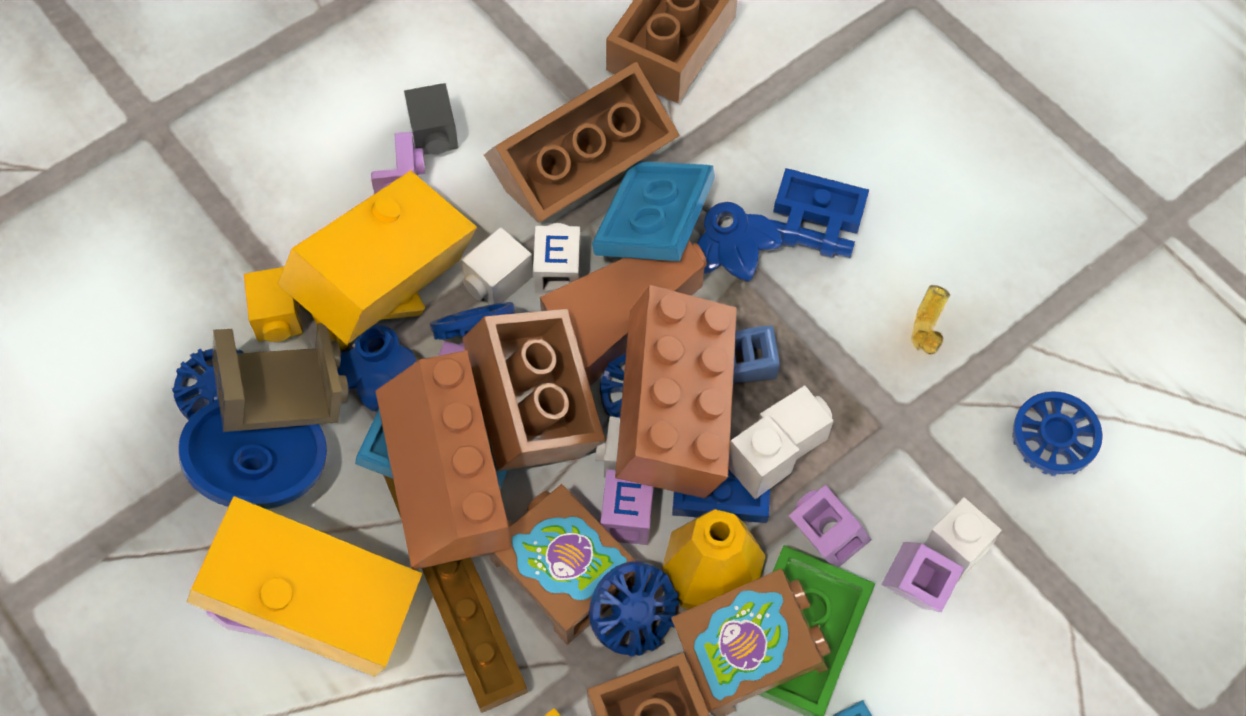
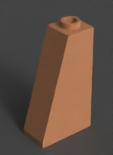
(603, 301)

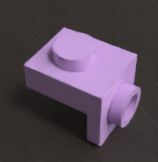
(406, 159)

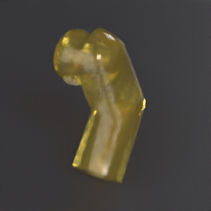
(926, 317)

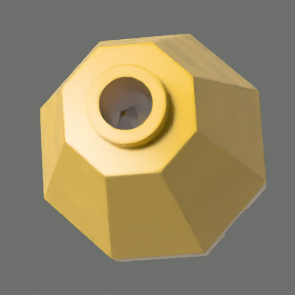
(711, 558)

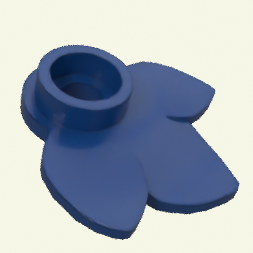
(738, 244)
(372, 370)

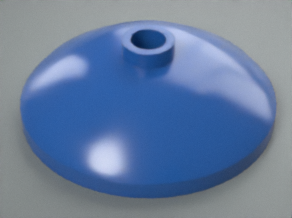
(254, 465)

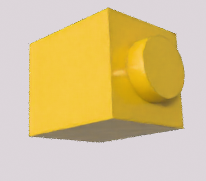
(270, 308)

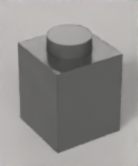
(431, 119)

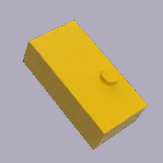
(376, 256)
(305, 587)

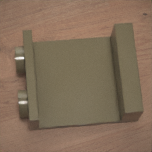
(278, 386)

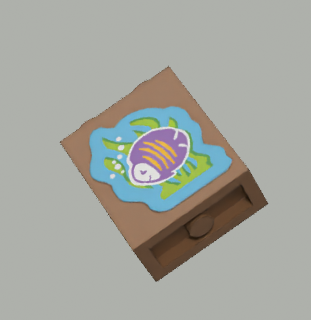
(560, 558)
(750, 641)

